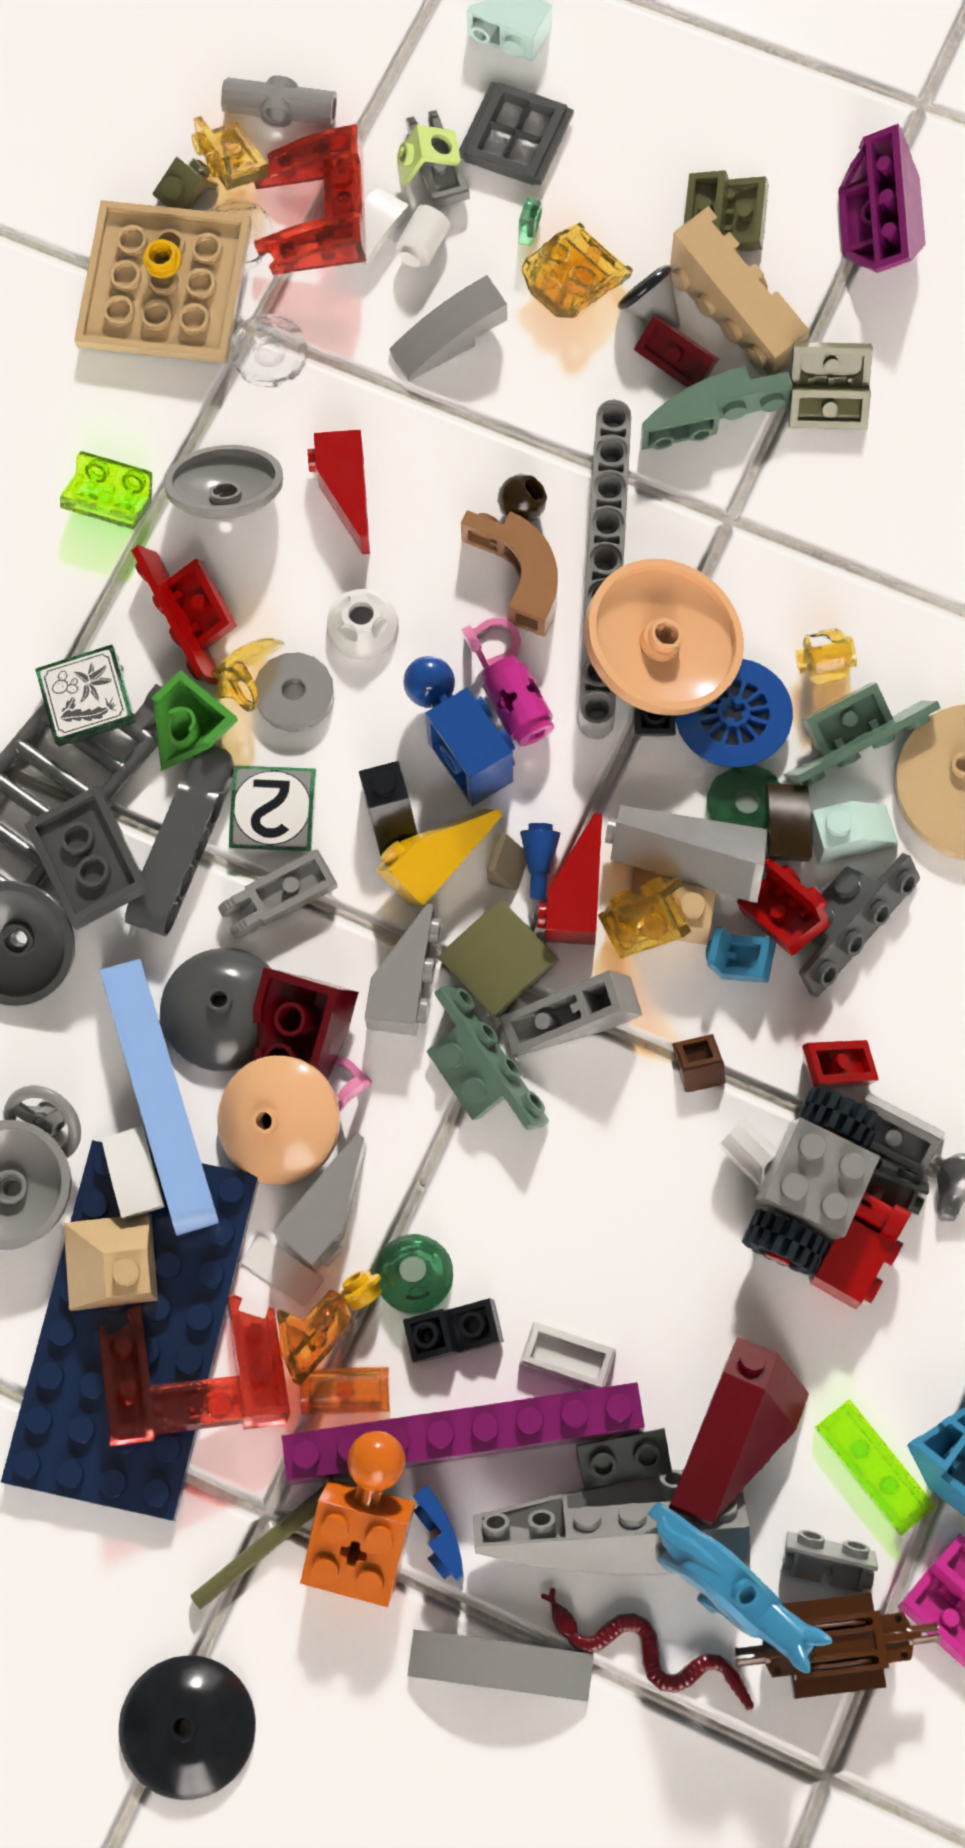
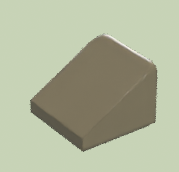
(506, 863)

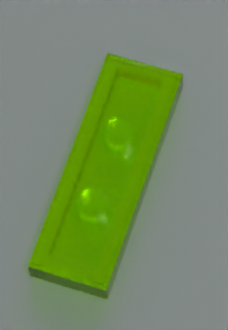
(875, 1467)

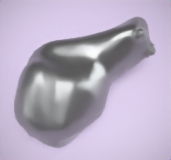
(951, 1187)

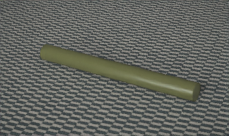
(256, 1551)

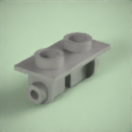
(847, 1560)

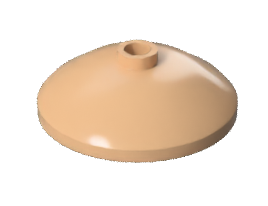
(302, 1117)

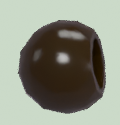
(522, 496)

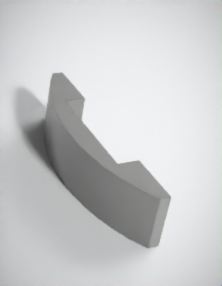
(500, 1665)

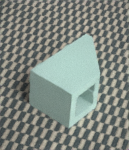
(511, 25)

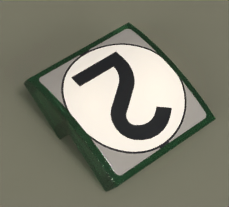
(272, 808)

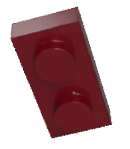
(675, 352)

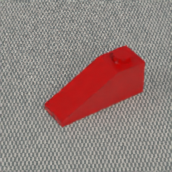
(341, 477)
(573, 895)

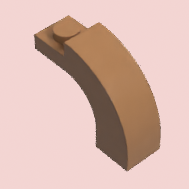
(532, 558)

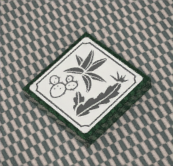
(85, 695)

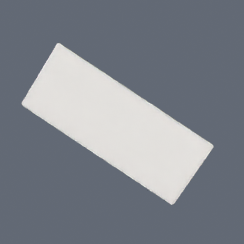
(282, 1270)

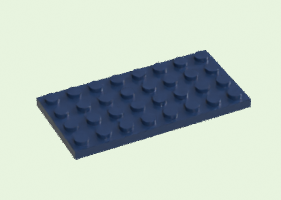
(62, 1422)

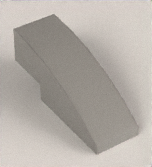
(450, 328)

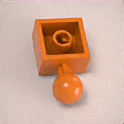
(364, 1516)

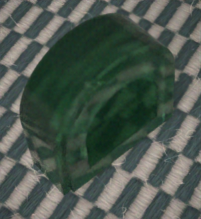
(529, 220)

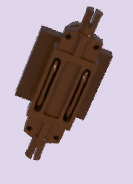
(859, 1649)

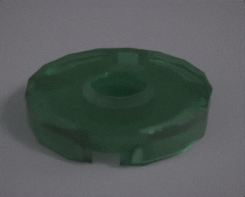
(734, 784)

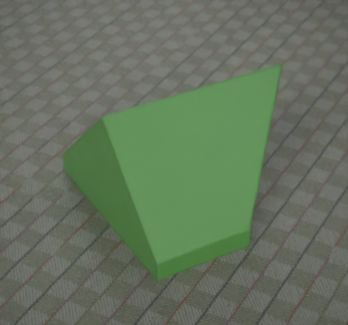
(187, 720)

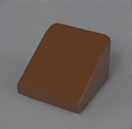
(699, 1063)

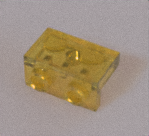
(228, 153)
(644, 917)

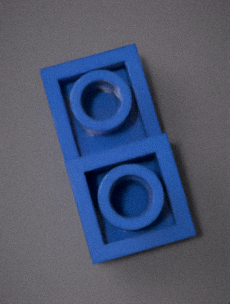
(446, 1554)

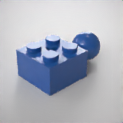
(460, 730)

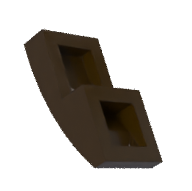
(788, 822)

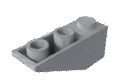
(398, 983)

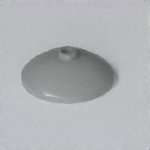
(224, 481)
(44, 1179)

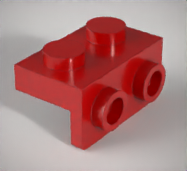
(787, 908)

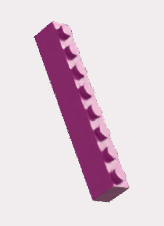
(473, 1431)

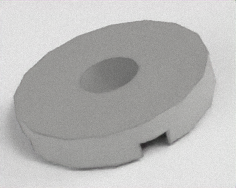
(290, 670)

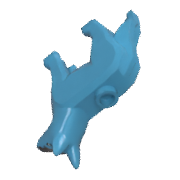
(733, 1589)

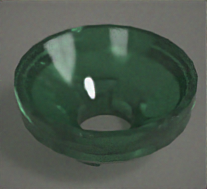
(419, 1295)

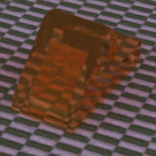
(311, 1339)

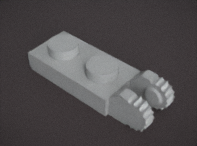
(443, 182)
(280, 893)

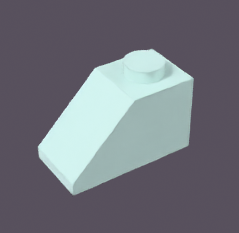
(851, 830)

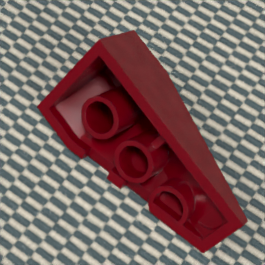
(301, 1019)
(743, 1427)

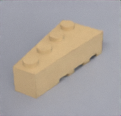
(734, 293)

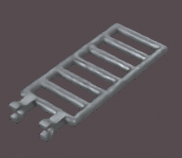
(121, 771)

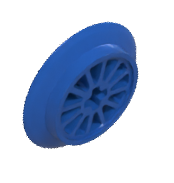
(776, 729)

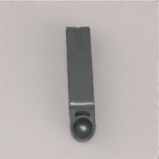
(182, 840)

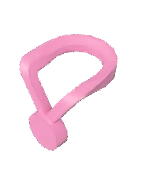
(470, 635)
(353, 1087)

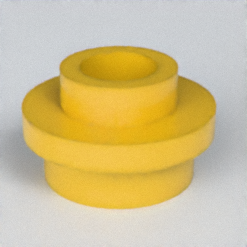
(158, 249)

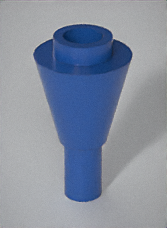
(539, 850)

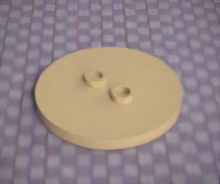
(932, 781)

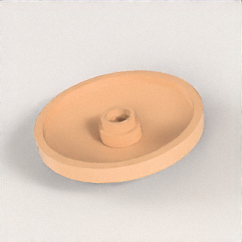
(663, 637)

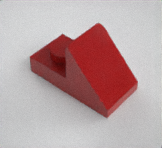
(839, 1064)

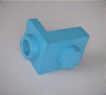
(740, 956)

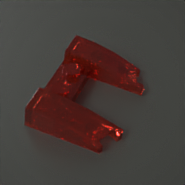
(339, 236)
(251, 1398)

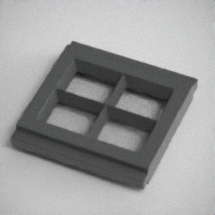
(516, 133)

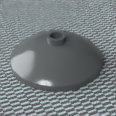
(42, 963)
(209, 1034)

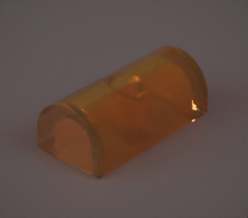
(346, 1391)

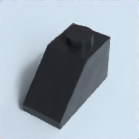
(387, 804)

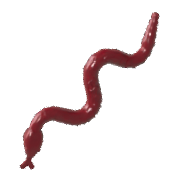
(674, 1683)

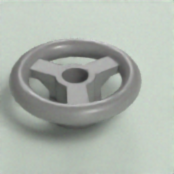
(49, 1114)

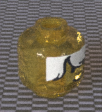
(826, 656)

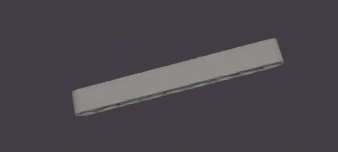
(605, 547)

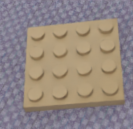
(170, 316)

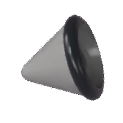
(653, 298)

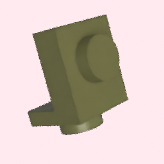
(184, 183)

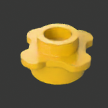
(361, 1289)

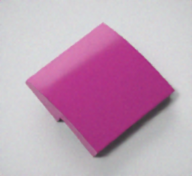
(941, 1599)

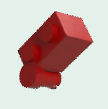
(856, 1259)

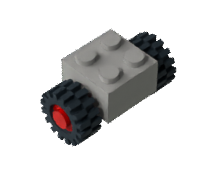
(814, 1180)

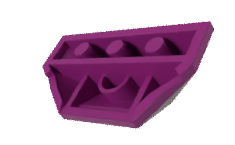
(882, 203)

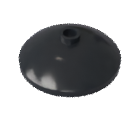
(219, 1736)

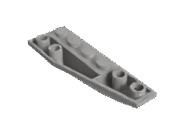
(599, 1529)

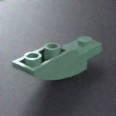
(697, 409)

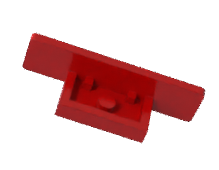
(191, 606)

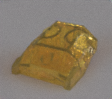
(572, 272)

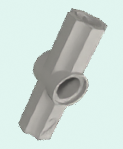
(279, 101)

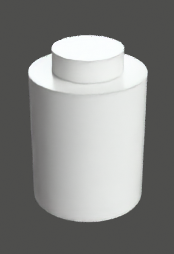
(422, 236)

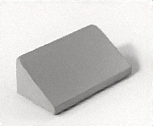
(904, 1136)

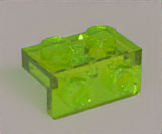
(108, 490)

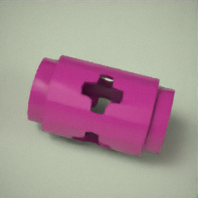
(517, 701)

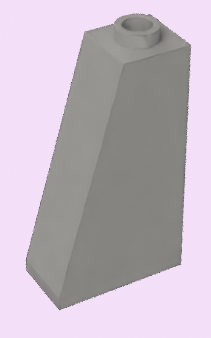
(697, 850)

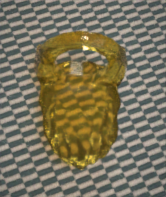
(235, 670)

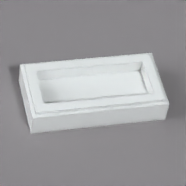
(567, 1356)

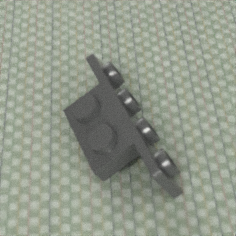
(855, 912)

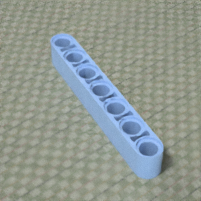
(159, 1097)

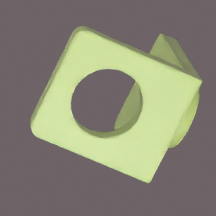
(419, 149)

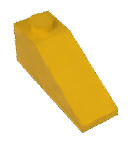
(428, 859)

